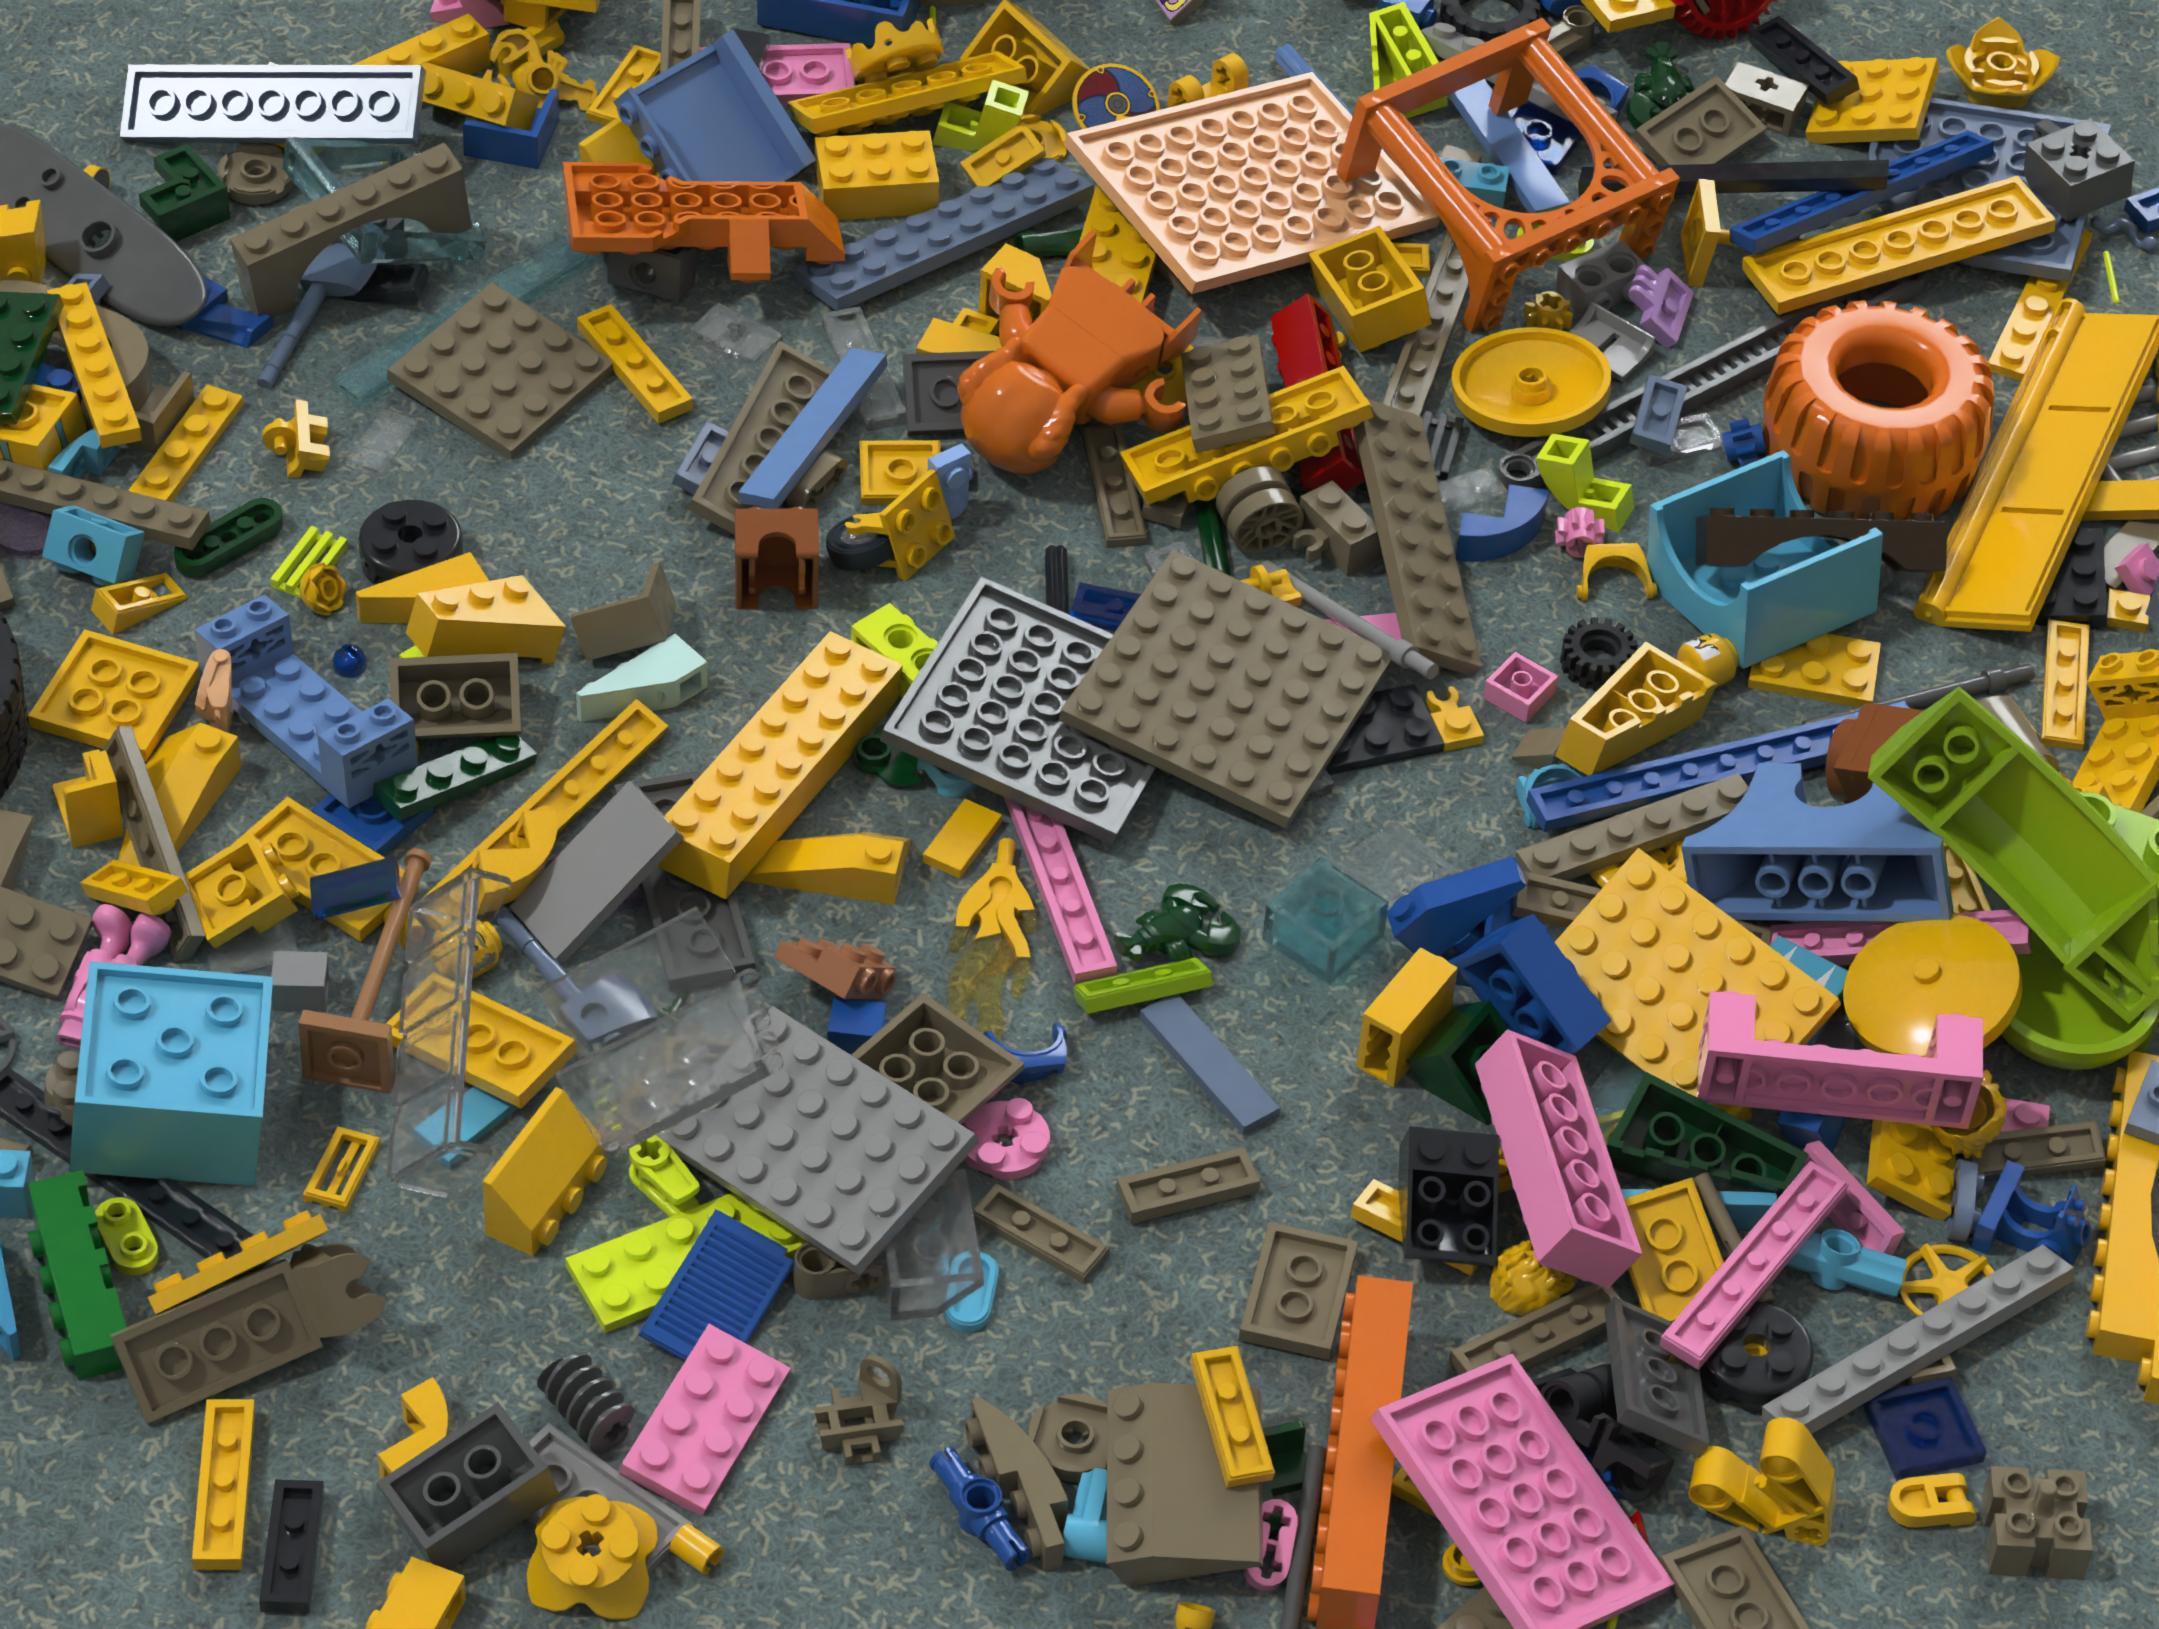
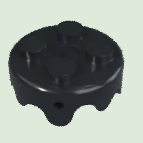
(389, 557)
(1759, 1378)

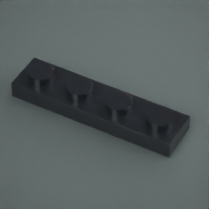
(1803, 60)

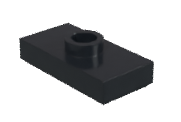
(393, 283)

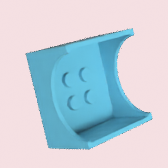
(1782, 594)
(171, 1074)

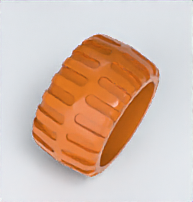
(1870, 455)

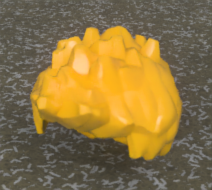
(1984, 1126)
(1523, 1284)

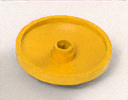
(1531, 382)
(1927, 971)

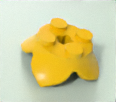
(1998, 68)
(609, 1583)

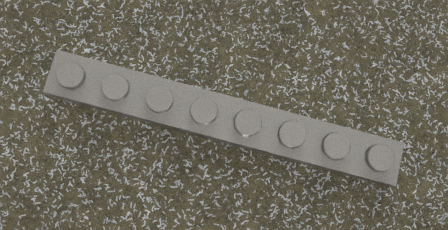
(1923, 1340)

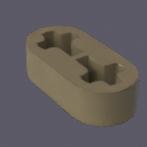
(818, 481)

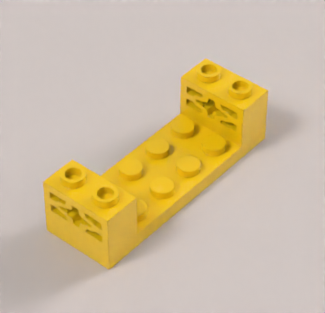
(2126, 749)

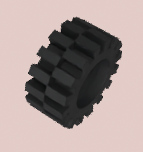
(1600, 637)

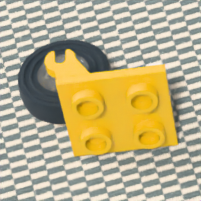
(899, 536)

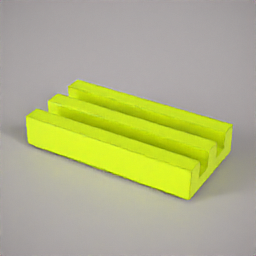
(323, 541)

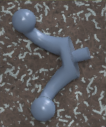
(2124, 225)

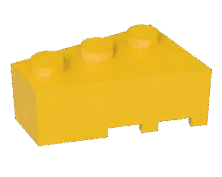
(486, 619)

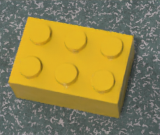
(877, 174)
(1370, 289)

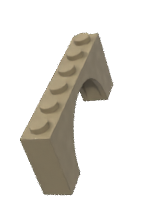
(278, 252)

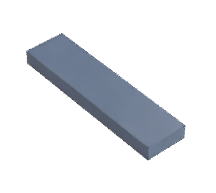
(1209, 1063)

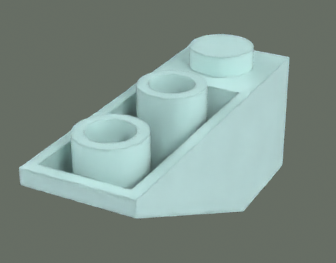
(657, 678)

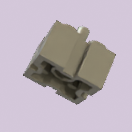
(2037, 1522)

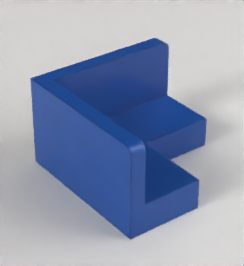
(512, 144)

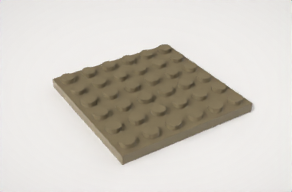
(1227, 688)

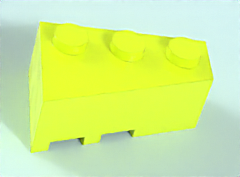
(1399, 50)

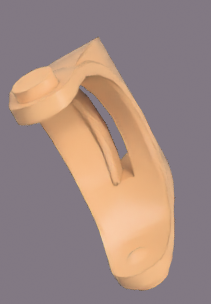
(215, 691)

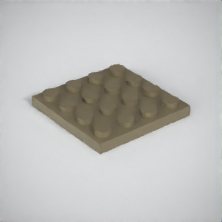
(500, 370)

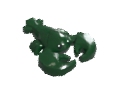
(1663, 86)
(1180, 927)

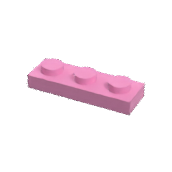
(1857, 1210)

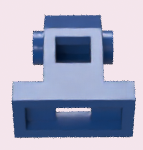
(2010, 1207)

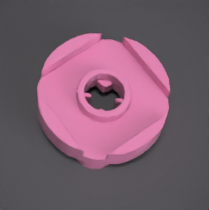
(1010, 1118)

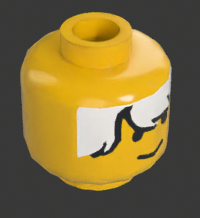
(1711, 657)

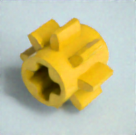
(1548, 311)

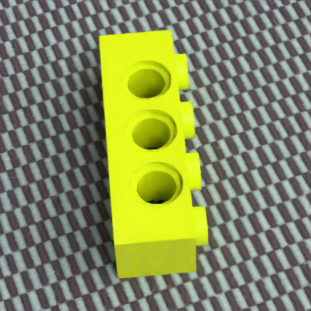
(896, 638)

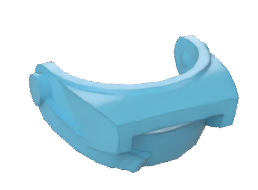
(1538, 778)

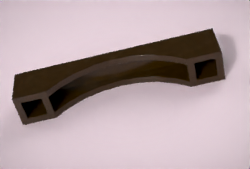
(1738, 540)

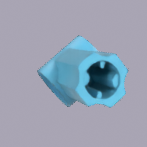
(1087, 1527)

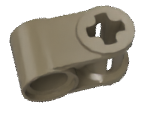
(821, 1276)

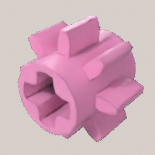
(1579, 530)

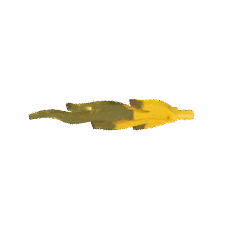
(998, 944)

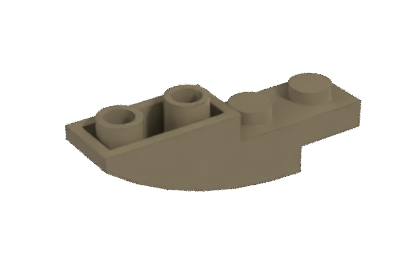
(1022, 1474)

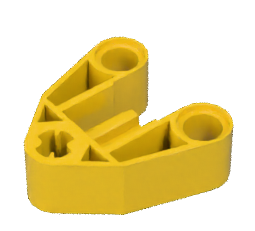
(1790, 1494)

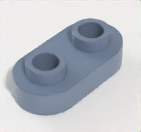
(1966, 1189)

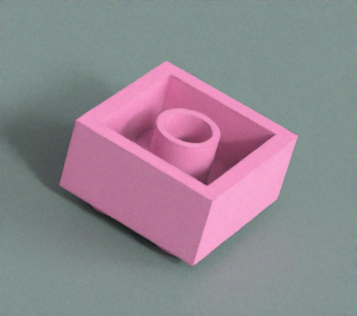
(1520, 687)

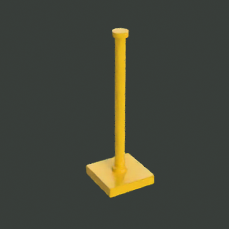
(1703, 233)

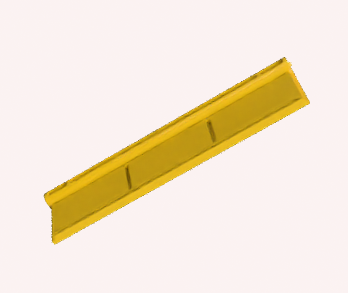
(2041, 470)

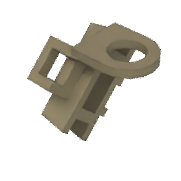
(875, 1401)

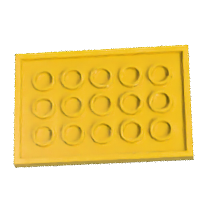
(1655, 955)

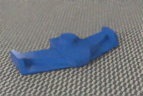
(225, 321)

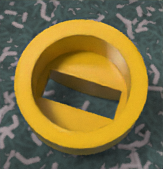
(1194, 1616)

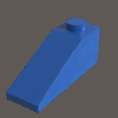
(1450, 907)

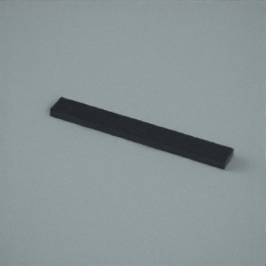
(1769, 176)
(159, 1199)

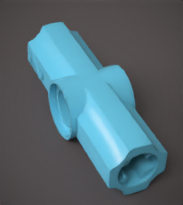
(1839, 1260)

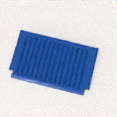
(722, 1283)

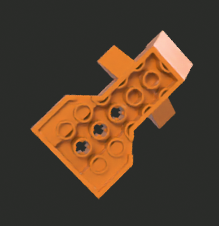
(637, 212)

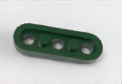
(240, 527)

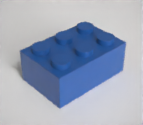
(1533, 985)

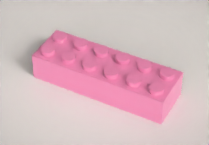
(1557, 1159)

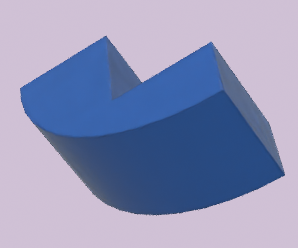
(1495, 537)

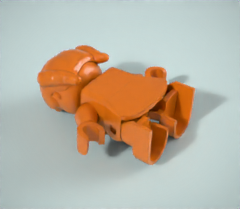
(1067, 366)

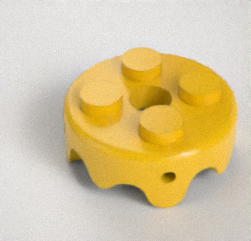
(907, 53)

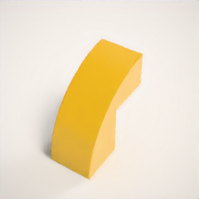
(523, 864)
(426, 1416)

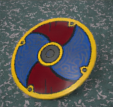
(1111, 92)

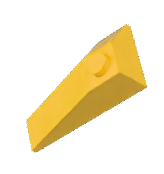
(188, 778)
(841, 865)

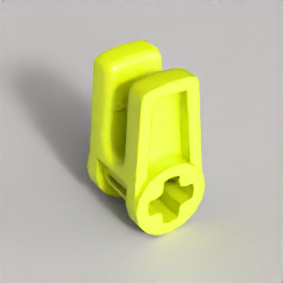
(663, 1176)

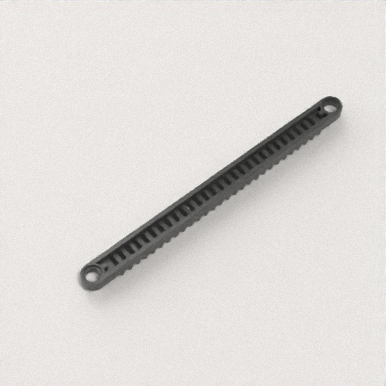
(1706, 379)

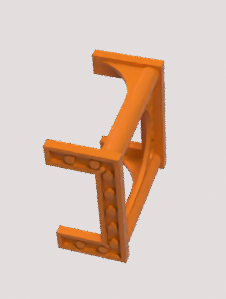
(1486, 251)

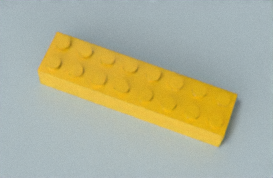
(779, 763)

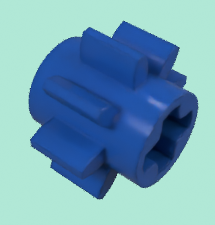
(1744, 442)

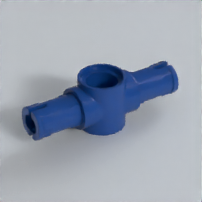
(987, 1524)

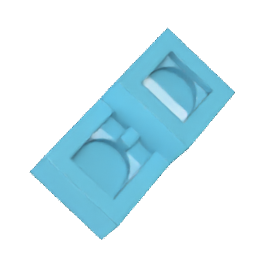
(82, 456)

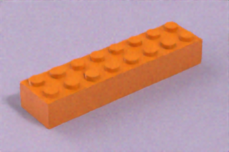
(1357, 1457)

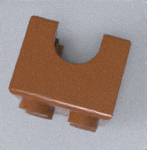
(776, 551)

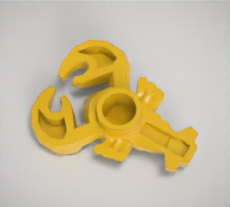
(535, 75)

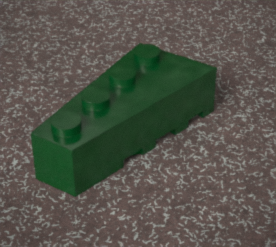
(1679, 1136)

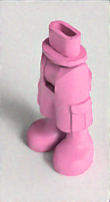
(147, 938)

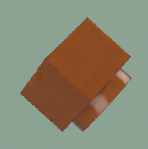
(1855, 743)

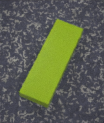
(1142, 985)

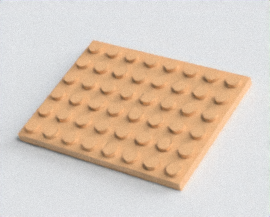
(1245, 181)

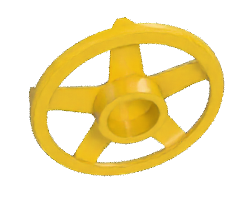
(1943, 1282)

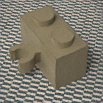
(1337, 529)

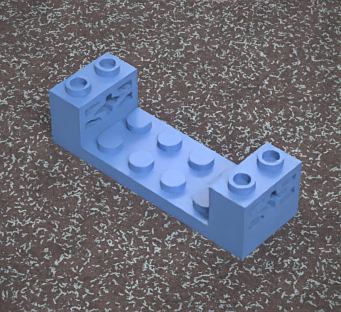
(301, 711)

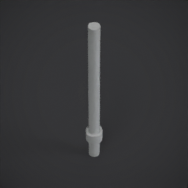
(1399, 651)

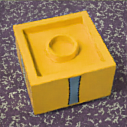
(44, 429)

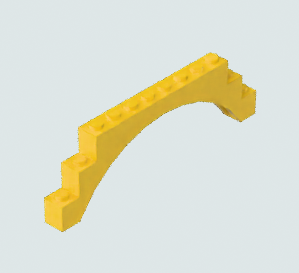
(2129, 1278)

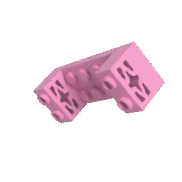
(1836, 1080)

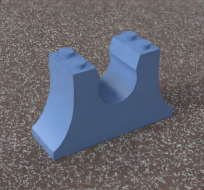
(1818, 863)

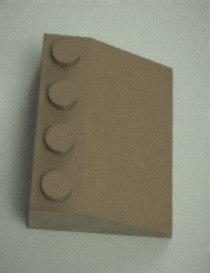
(940, 1059)
(1168, 1491)

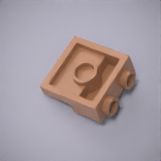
(843, 970)

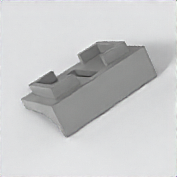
(1631, 346)

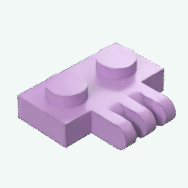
(1663, 303)

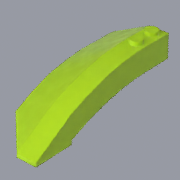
(2031, 844)

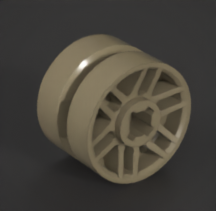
(1259, 509)

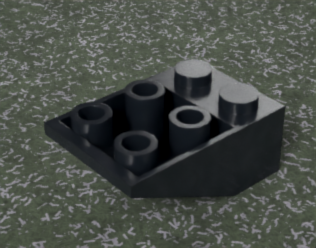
(1449, 1195)

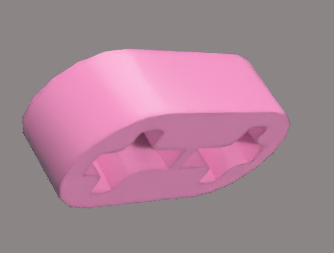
(1281, 1547)

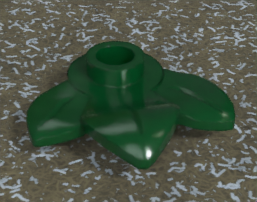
(890, 763)

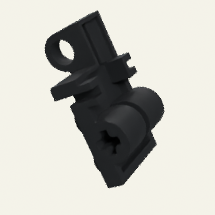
(1588, 1412)

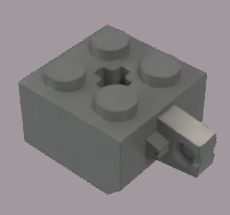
(2077, 167)

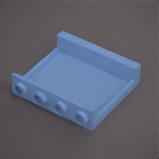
(714, 120)

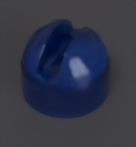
(346, 665)

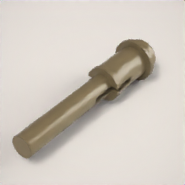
(1724, 1223)

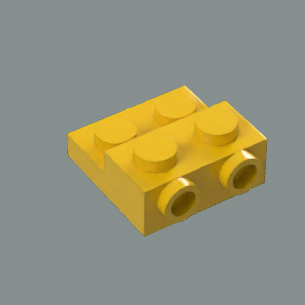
(241, 890)

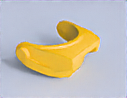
(1616, 555)

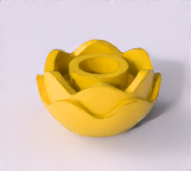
(322, 589)

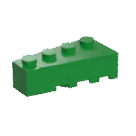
(75, 1274)

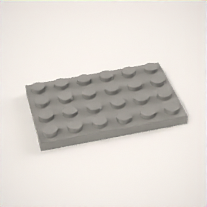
(826, 1147)

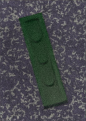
(453, 775)

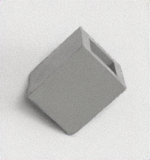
(300, 981)

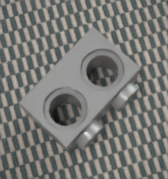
(1598, 277)

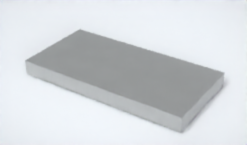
(596, 872)
(584, 1474)

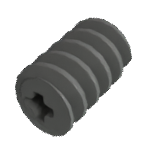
(587, 1401)

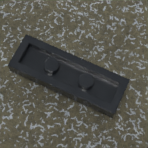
(292, 1546)

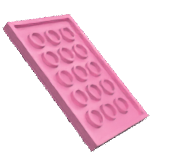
(1521, 1500)

